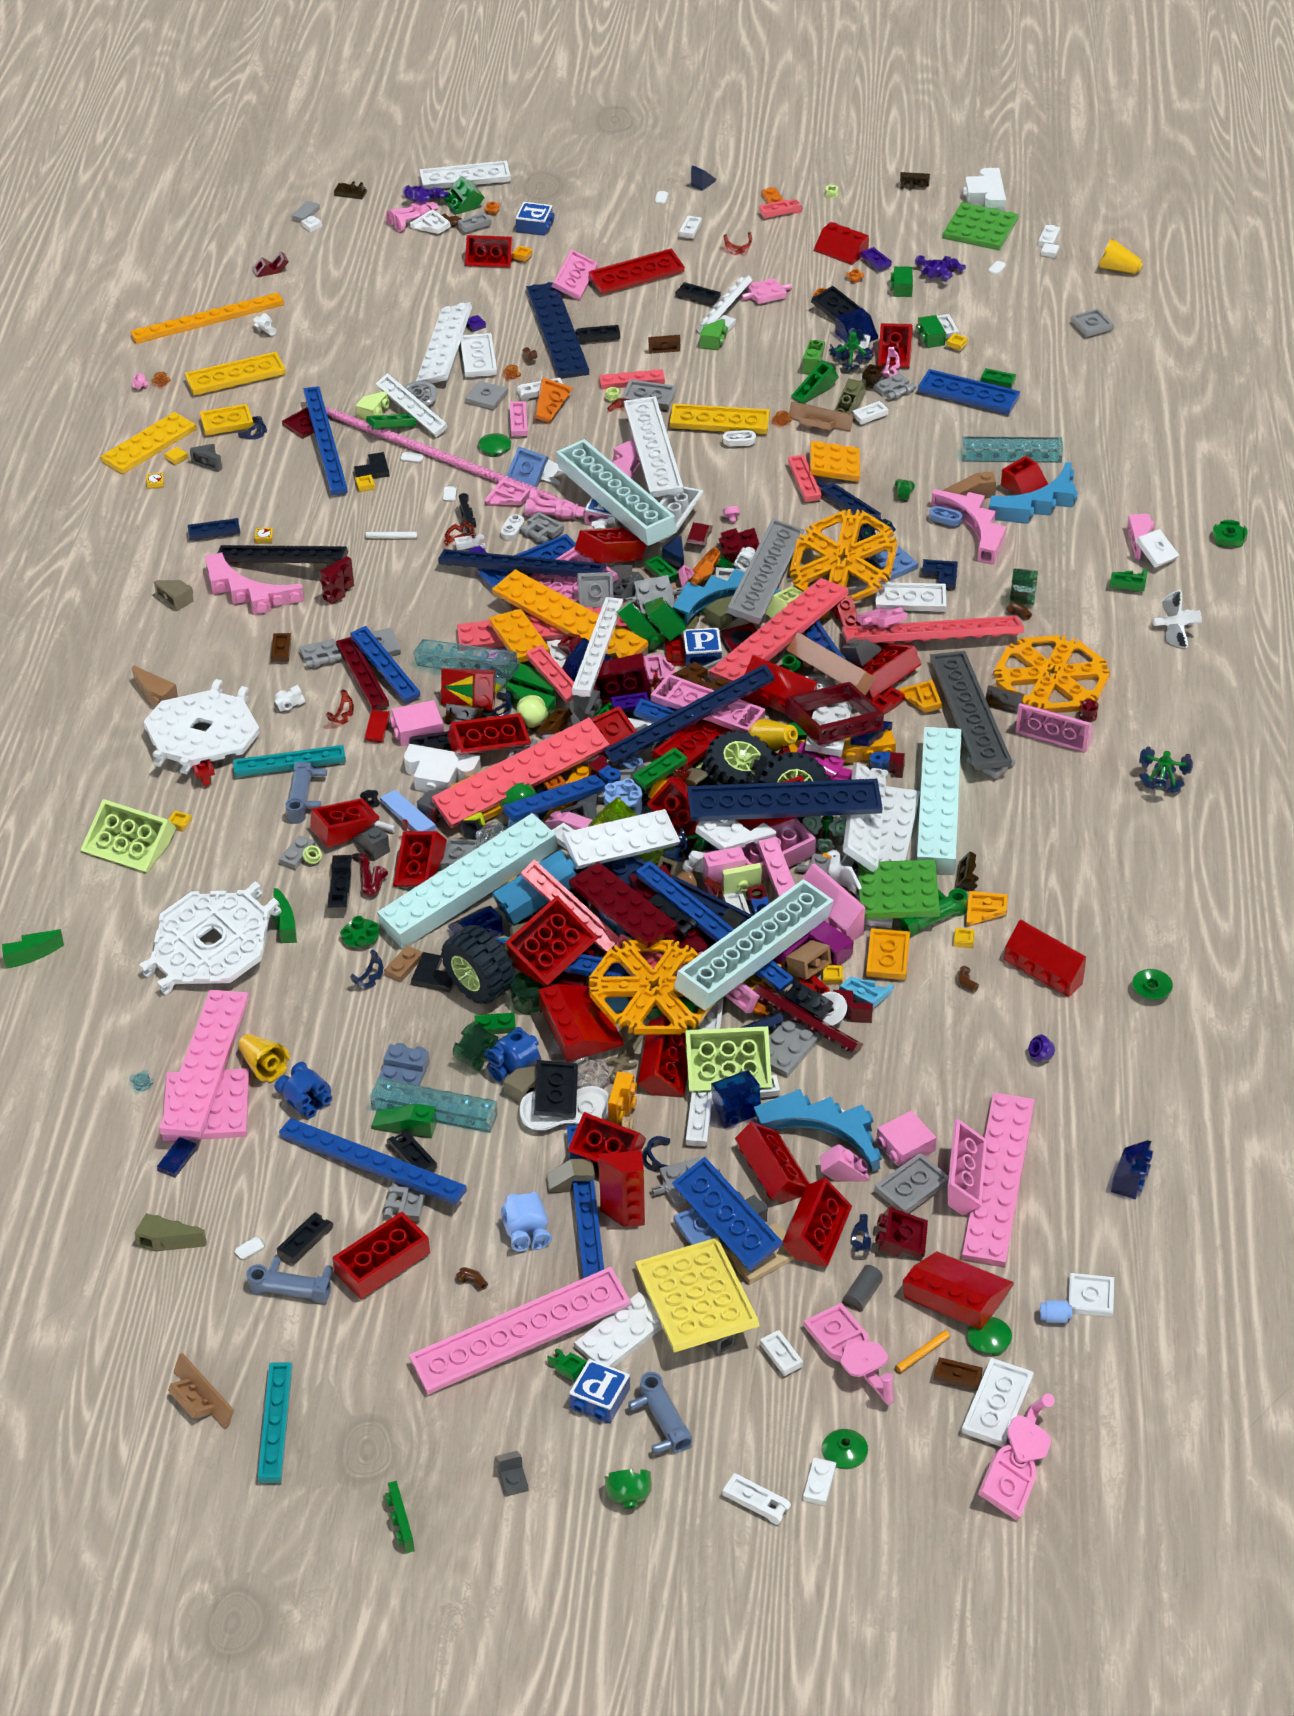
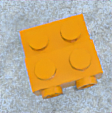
(622, 1097)

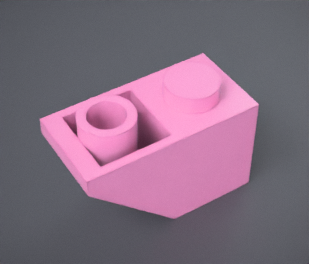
(843, 1165)

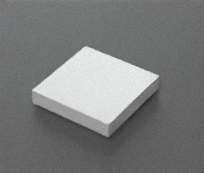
(1091, 1294)

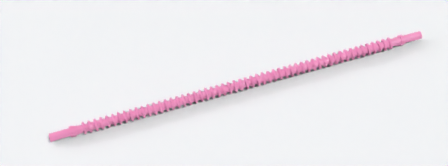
(430, 451)

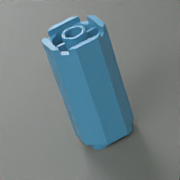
(522, 900)

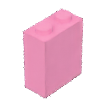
(415, 721)
(721, 860)

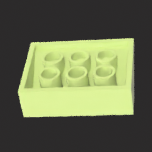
(127, 836)
(726, 1052)

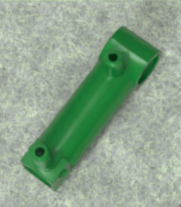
(953, 904)

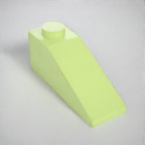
(781, 600)

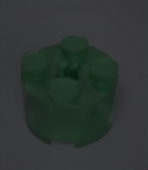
(1023, 586)
(525, 994)
(473, 1045)

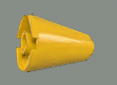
(1120, 259)
(774, 733)
(264, 1057)

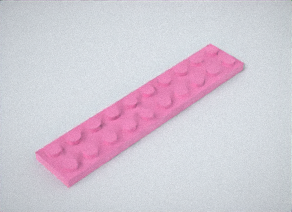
(204, 1064)
(1007, 1140)
(519, 1330)

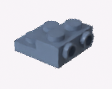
(405, 1064)

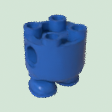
(512, 1052)
(304, 1090)

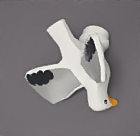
(1176, 619)
(843, 870)

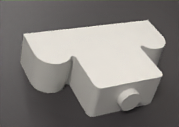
(986, 189)
(438, 768)

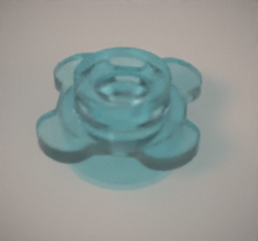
(141, 1081)

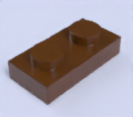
(664, 344)
(281, 647)
(554, 721)
(958, 1373)

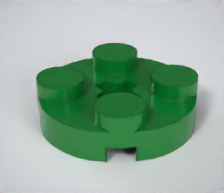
(1222, 536)

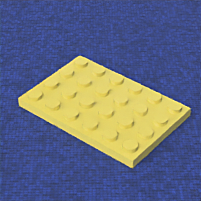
(696, 1294)

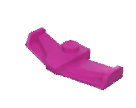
(831, 763)

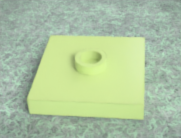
(740, 878)

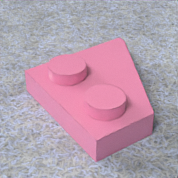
(507, 494)
(658, 663)

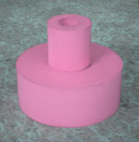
(139, 381)
(731, 513)

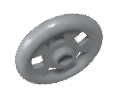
(417, 389)

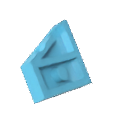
(866, 991)

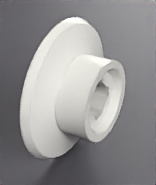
(839, 1007)

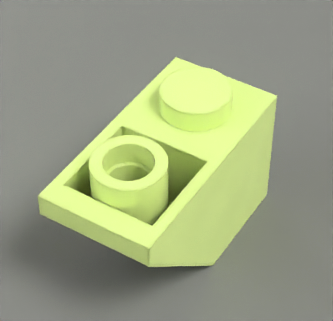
(372, 405)

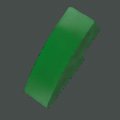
(284, 920)
(31, 948)

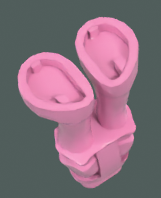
(400, 216)
(557, 508)

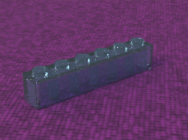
(1012, 449)
(459, 656)
(451, 1107)

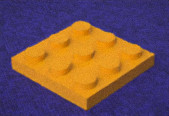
(835, 461)

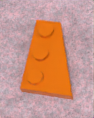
(550, 399)

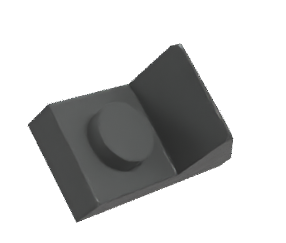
(206, 457)
(512, 1473)

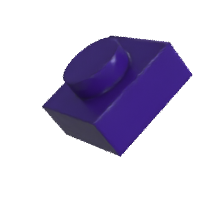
(475, 323)

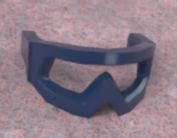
(247, 434)
(504, 696)
(675, 853)
(374, 959)
(647, 1151)
(861, 1225)

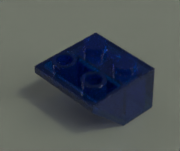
(484, 917)
(736, 1098)
(1132, 1170)

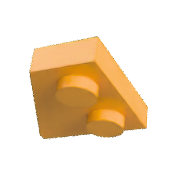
(923, 696)
(985, 906)

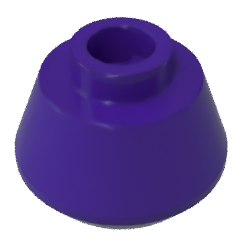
(1041, 1048)

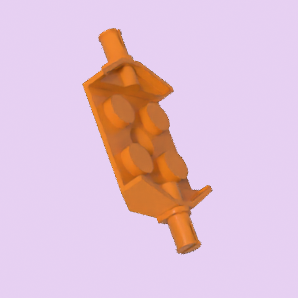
(705, 567)

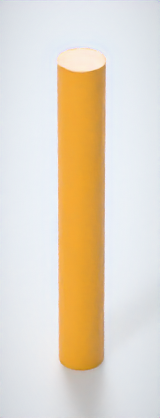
(922, 1351)

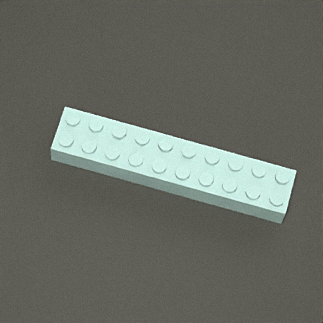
(616, 492)
(939, 798)
(467, 881)
(753, 944)

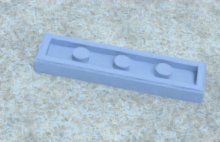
(405, 810)

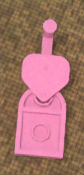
(848, 1343)
(1012, 1466)

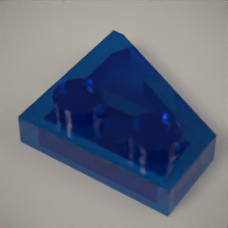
(869, 738)

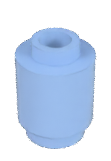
(1055, 1311)

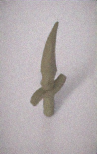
(627, 1053)

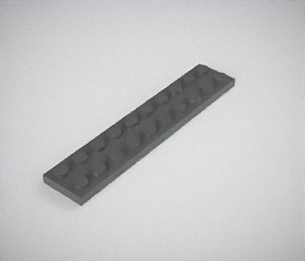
(970, 710)

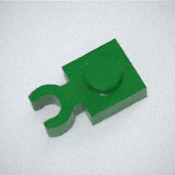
(568, 1366)

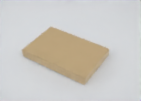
(770, 1264)

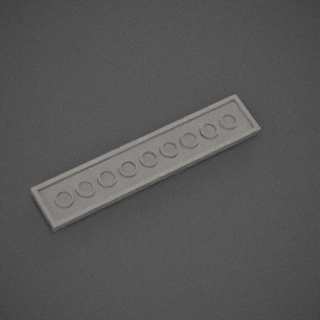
(765, 572)

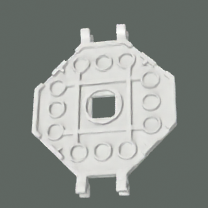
(230, 730)
(188, 960)

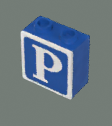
(534, 218)
(702, 645)
(599, 1391)

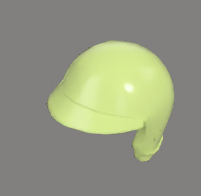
(532, 710)

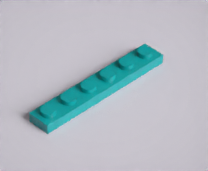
(287, 760)
(275, 1422)

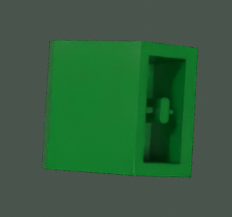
(463, 196)
(664, 617)

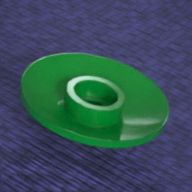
(1152, 984)
(845, 1456)

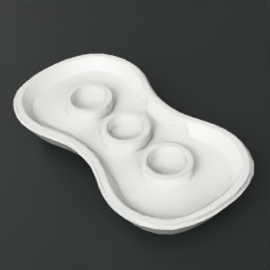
(589, 1100)

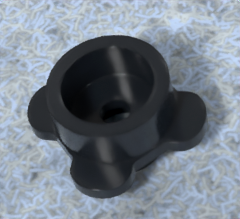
(370, 794)

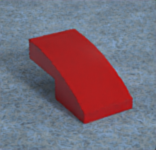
(888, 700)
(377, 726)

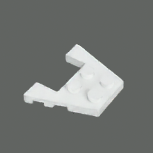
(731, 834)

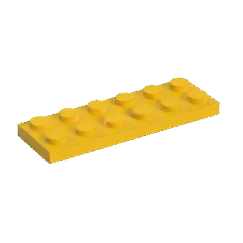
(235, 373)
(719, 418)
(148, 442)

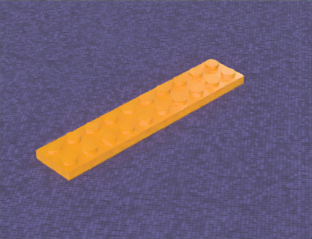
(562, 612)

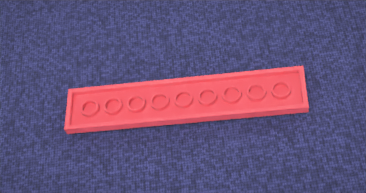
(781, 629)
(936, 629)
(482, 634)
(528, 766)

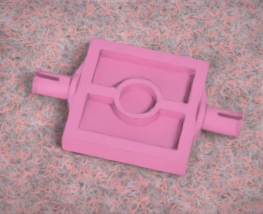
(766, 291)
(882, 617)

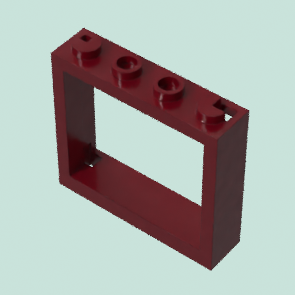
(869, 720)

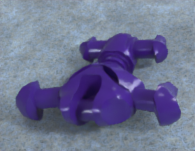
(422, 195)
(939, 268)

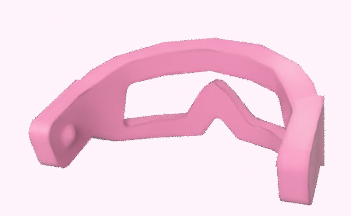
(891, 353)

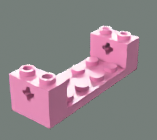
(678, 693)

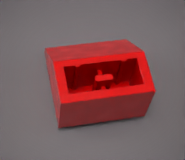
(1023, 476)

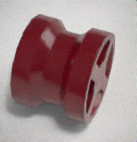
(1088, 710)

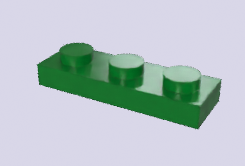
(391, 421)
(659, 768)
(399, 1517)

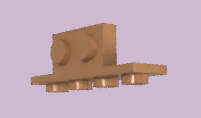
(820, 417)
(197, 1394)

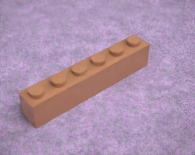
(829, 663)

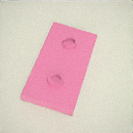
(574, 274)

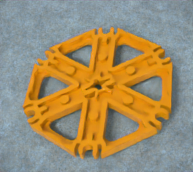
(848, 546)
(1062, 679)
(639, 986)

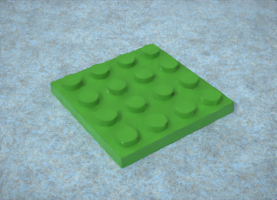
(980, 226)
(900, 889)

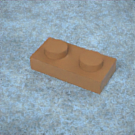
(403, 963)

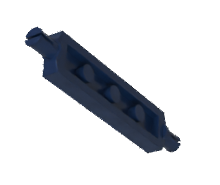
(845, 499)

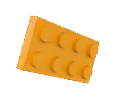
(517, 633)

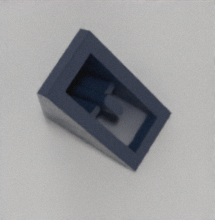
(700, 178)
(673, 553)

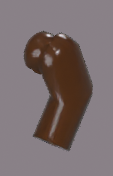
(453, 219)
(529, 355)
(1022, 610)
(964, 979)
(467, 1273)

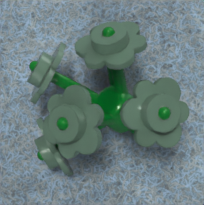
(835, 824)

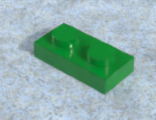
(998, 378)
(659, 567)
(497, 1023)

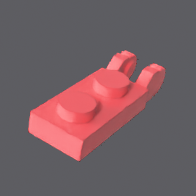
(780, 208)

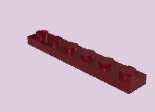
(362, 674)
(814, 1023)

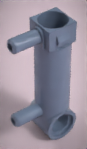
(299, 791)
(263, 1280)
(664, 1411)

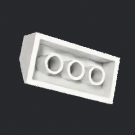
(681, 504)

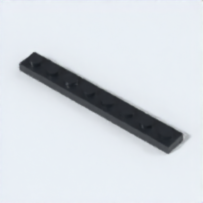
(283, 554)

